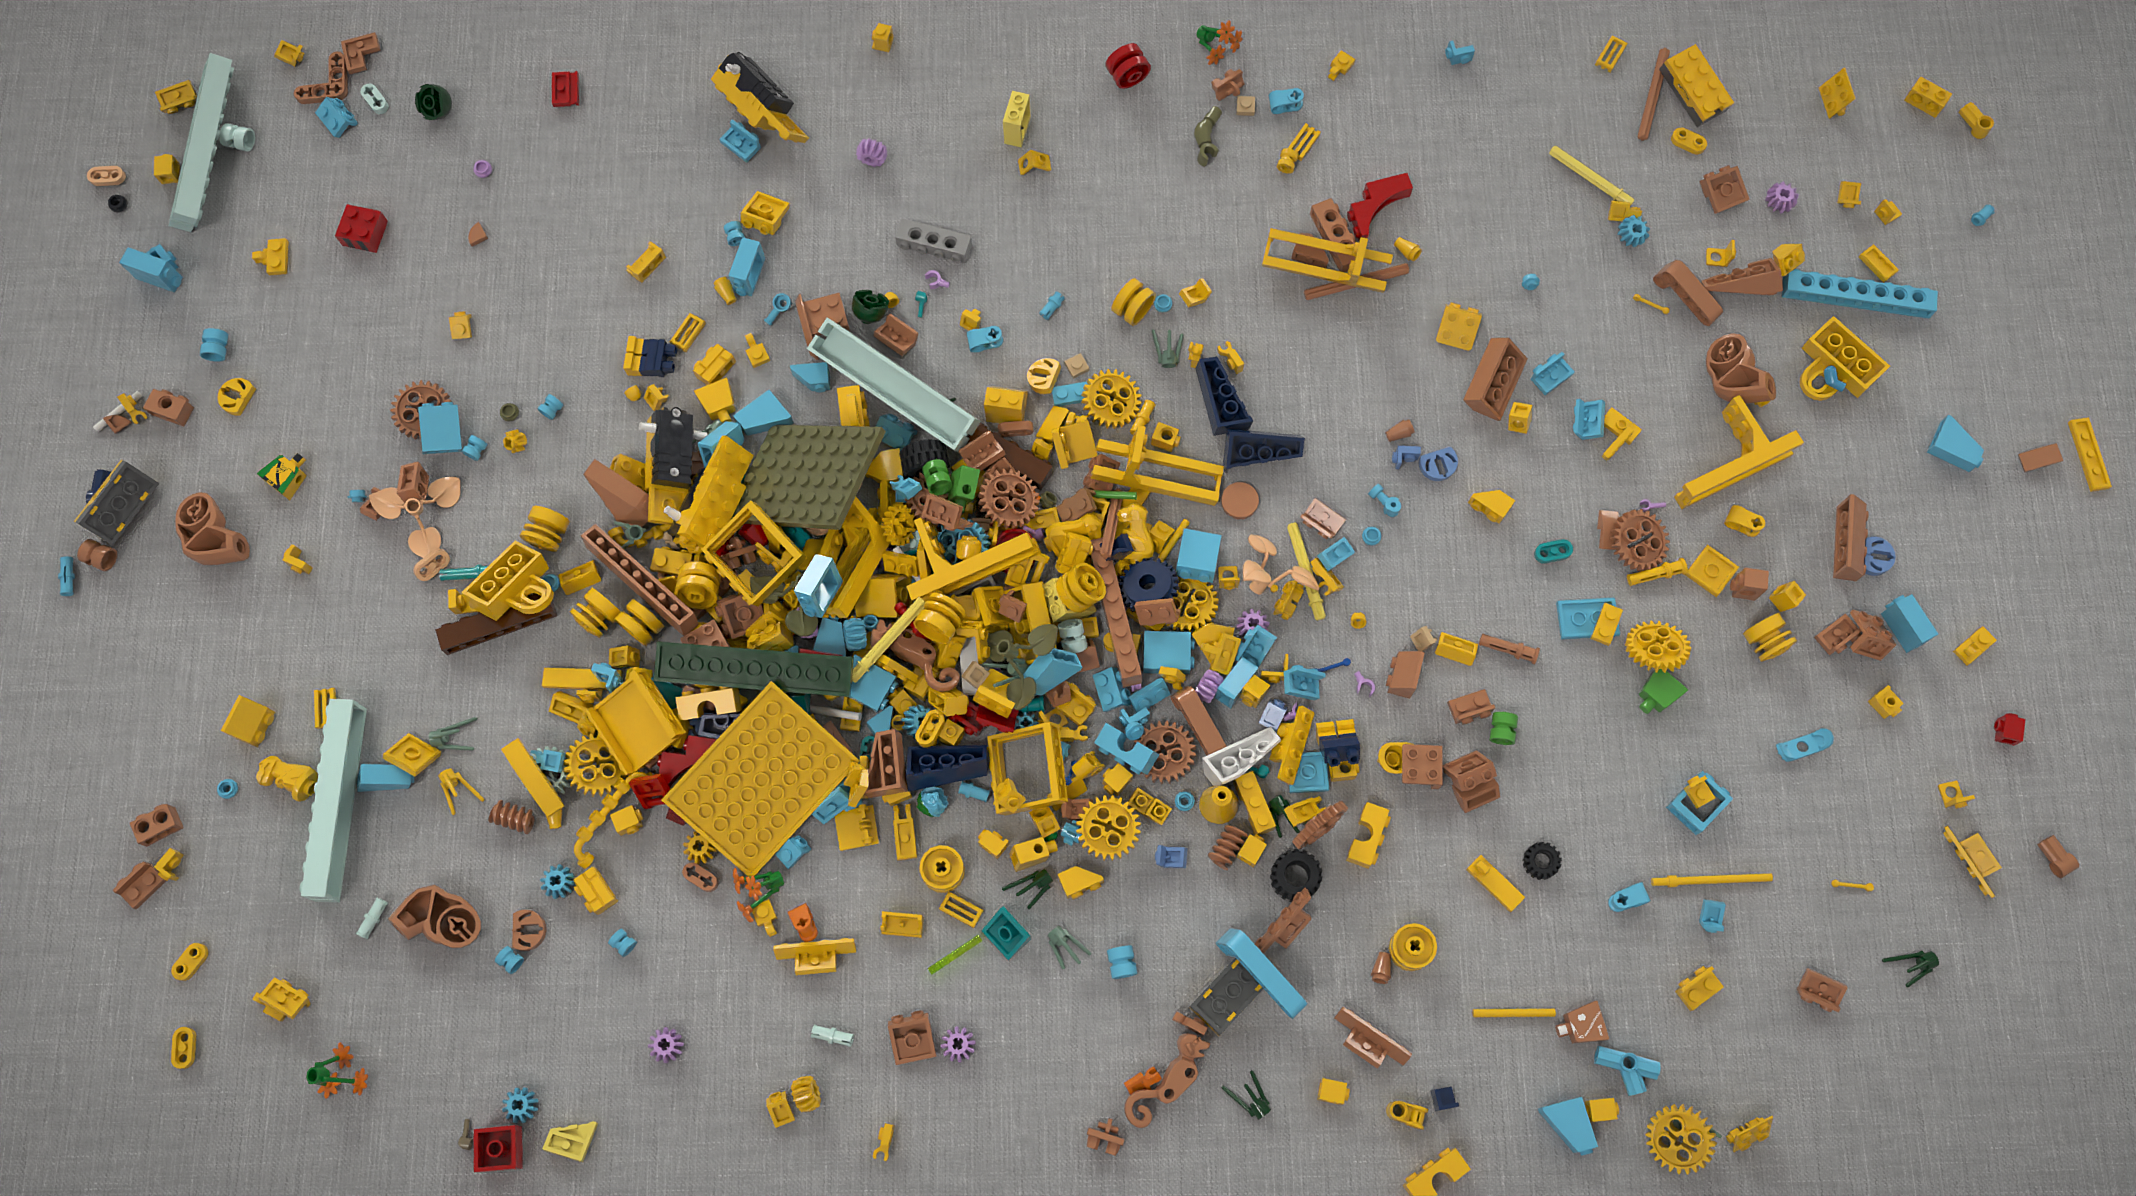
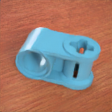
(1284, 100)
(982, 338)
(1631, 897)

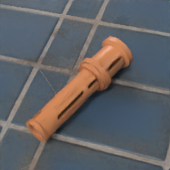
(1518, 650)

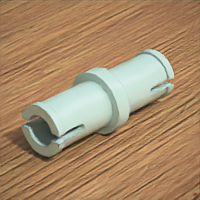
(372, 918)
(832, 1035)

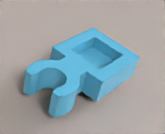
(906, 488)
(550, 760)

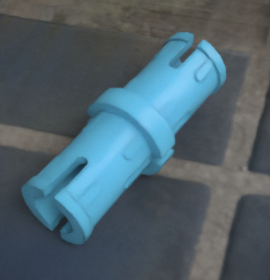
(66, 576)

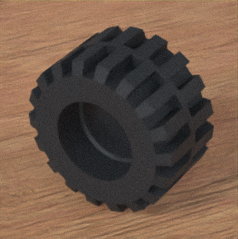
(918, 453)
(1301, 859)

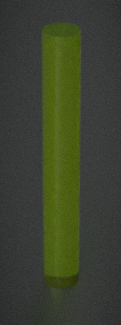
(954, 954)

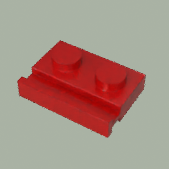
(565, 88)

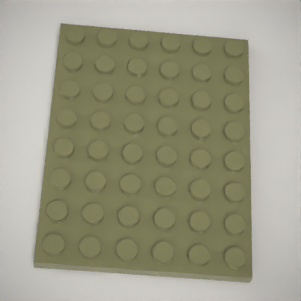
(810, 473)

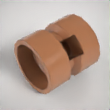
(97, 555)

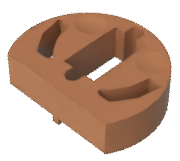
(518, 924)

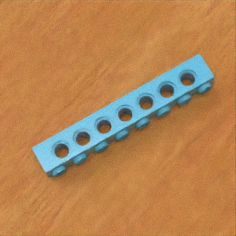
(1868, 300)

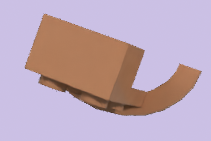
(814, 313)

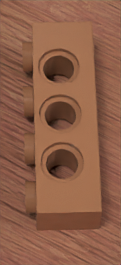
(1329, 210)

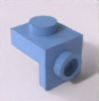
(1171, 857)

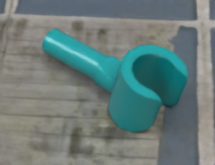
(922, 298)
(1262, 772)

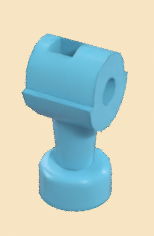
(1391, 505)

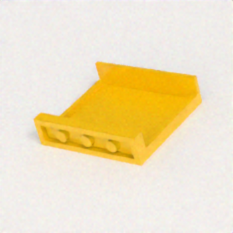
(635, 722)

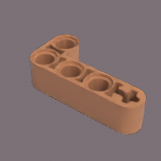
(1689, 290)
(1201, 724)

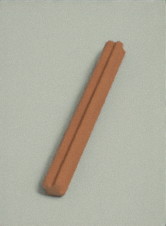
(1110, 528)

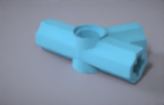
(1633, 1076)

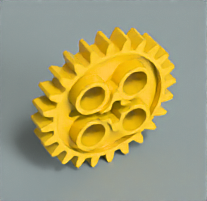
(1117, 384)
(1203, 609)
(1658, 646)
(599, 782)
(1100, 844)
(1671, 1153)

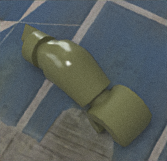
(1203, 135)

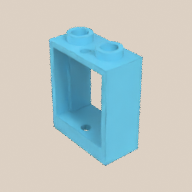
(746, 267)
(822, 574)
(1687, 817)

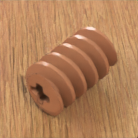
(511, 817)
(1226, 846)

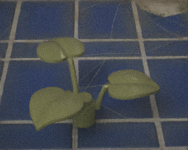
(795, 620)
(1001, 645)

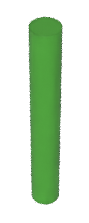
(1115, 494)

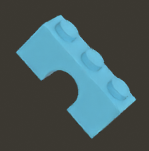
(1112, 741)

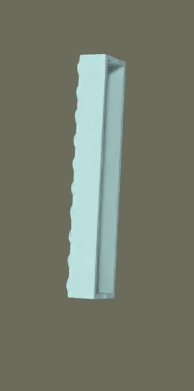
(201, 143)
(894, 385)
(333, 801)

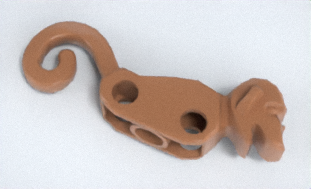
(914, 651)
(1173, 1079)

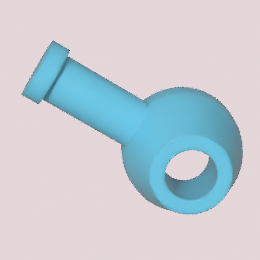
(777, 304)

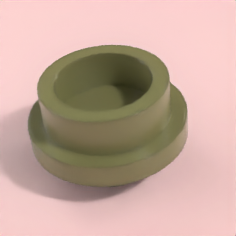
(509, 412)
(1048, 500)

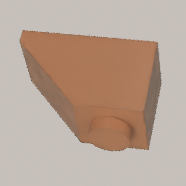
(1310, 255)

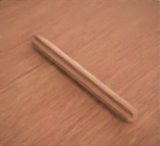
(1653, 96)
(1334, 287)

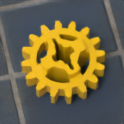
(898, 524)

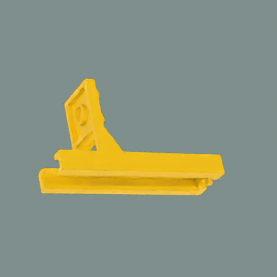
(1351, 278)
(1137, 453)
(1753, 459)
(858, 528)
(955, 577)

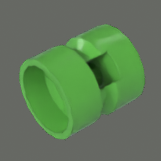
(937, 477)
(1504, 726)

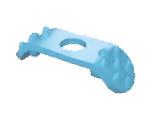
(1815, 741)

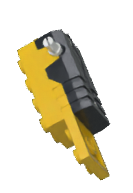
(756, 96)
(668, 460)
(711, 497)

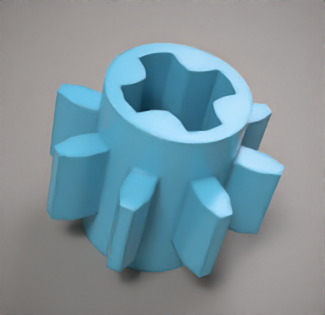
(1025, 718)
(1070, 834)

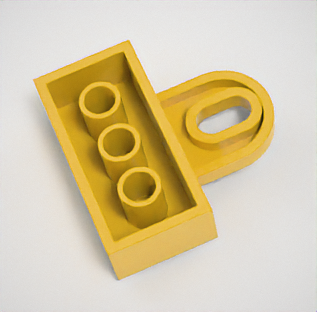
(1852, 358)
(853, 406)
(509, 583)

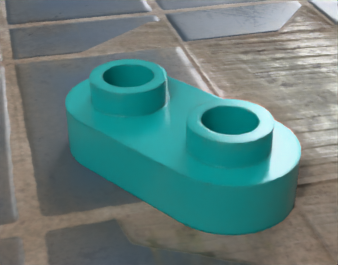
(1552, 551)

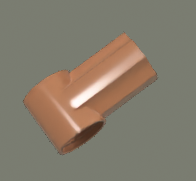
(2060, 861)

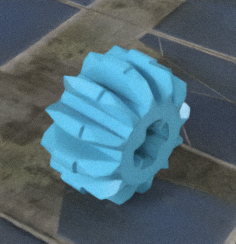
(1633, 224)
(854, 634)
(914, 718)
(552, 887)
(520, 1114)

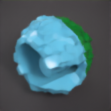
(932, 801)

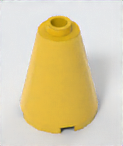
(1218, 804)

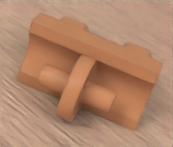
(1229, 85)
(732, 558)
(1113, 1142)

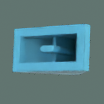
(881, 721)

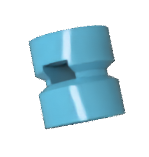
(214, 344)
(1122, 962)

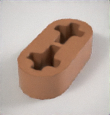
(1015, 428)
(702, 873)

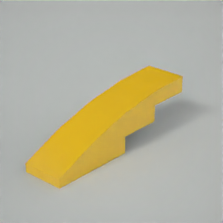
(533, 777)

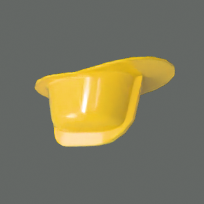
(1391, 757)

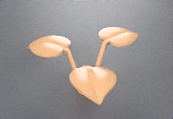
(389, 505)
(1261, 579)

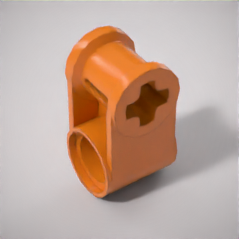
(803, 922)

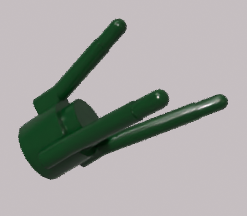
(1277, 806)
(1040, 880)
(1925, 962)
(1259, 1107)

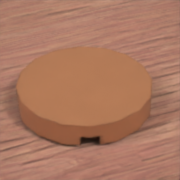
(1239, 500)

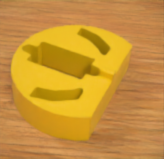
(1041, 384)
(236, 406)

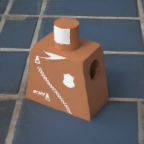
(1584, 1024)

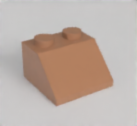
(1405, 673)

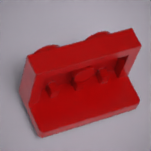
(968, 721)

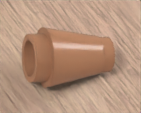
(1399, 431)
(1382, 968)

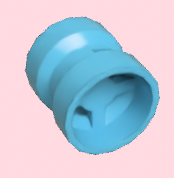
(733, 230)
(550, 407)
(474, 448)
(622, 942)
(509, 960)

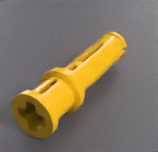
(1666, 570)

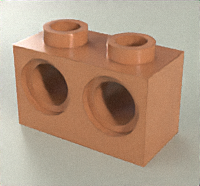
(412, 482)
(157, 829)

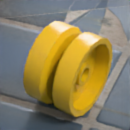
(1133, 302)
(697, 585)
(1080, 587)
(641, 620)
(940, 857)
(1421, 939)

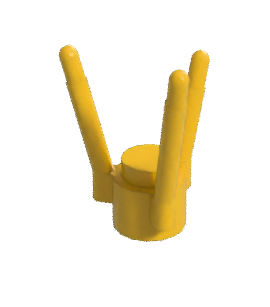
(449, 780)

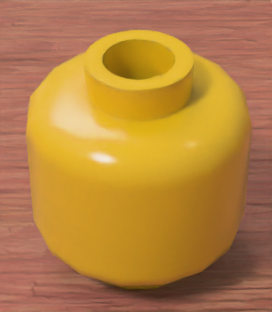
(967, 547)

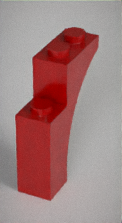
(1376, 196)
(674, 764)

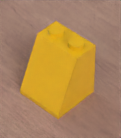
(1004, 404)
(882, 595)

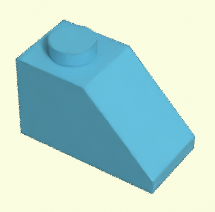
(813, 375)

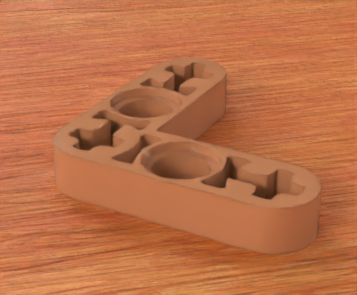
(333, 85)

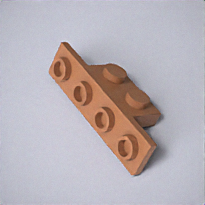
(1288, 925)
(1369, 1041)

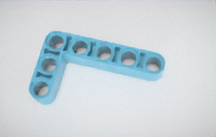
(1238, 945)

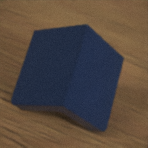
(1121, 548)
(1443, 1098)

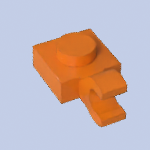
(1142, 1082)

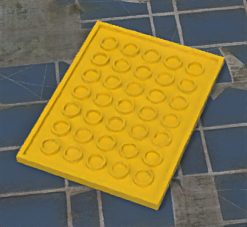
(760, 780)

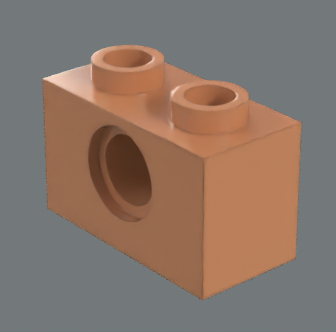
(177, 413)
(1749, 584)

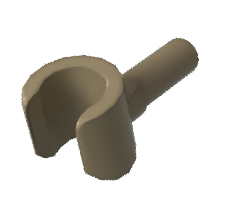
(465, 1142)

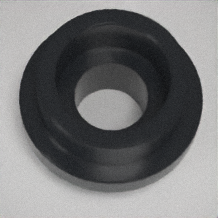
(117, 203)

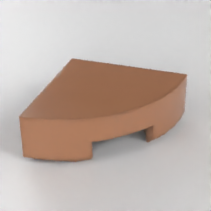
(476, 235)
(117, 422)

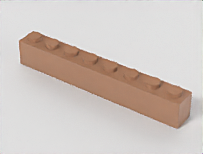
(640, 580)
(1117, 620)

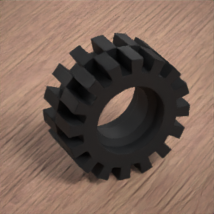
(1550, 852)

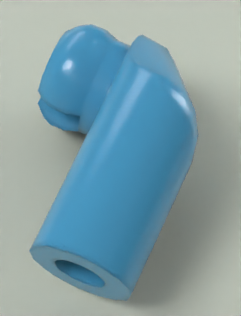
(1831, 379)

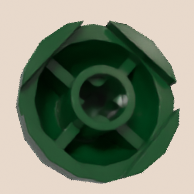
(433, 101)
(869, 307)

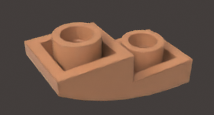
(2040, 457)
(1605, 523)

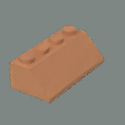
(1495, 378)
(1850, 539)

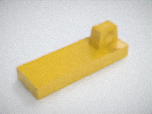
(1495, 883)

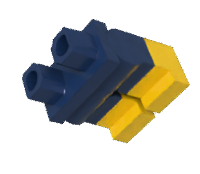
(649, 357)
(1338, 745)

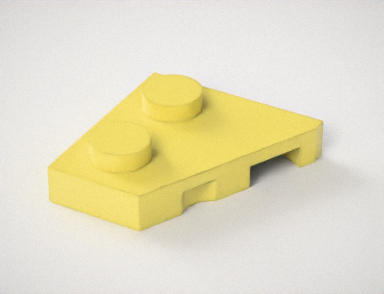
(570, 1141)

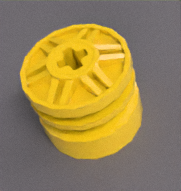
(544, 528)
(595, 612)
(939, 618)
(1770, 638)

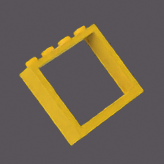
(724, 570)
(1054, 761)

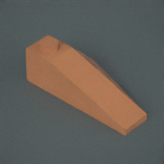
(1758, 278)
(619, 495)

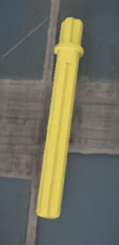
(1590, 175)
(1302, 558)
(887, 639)

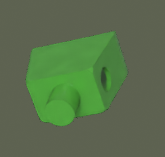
(964, 485)
(1660, 691)

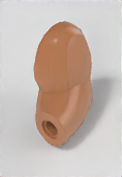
(1734, 371)
(204, 534)
(437, 915)

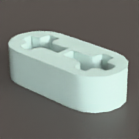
(376, 97)

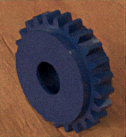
(1148, 572)

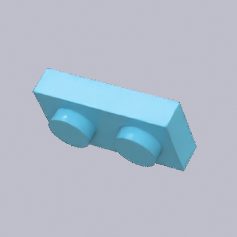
(1068, 394)
(1336, 553)
(1149, 695)
(832, 805)

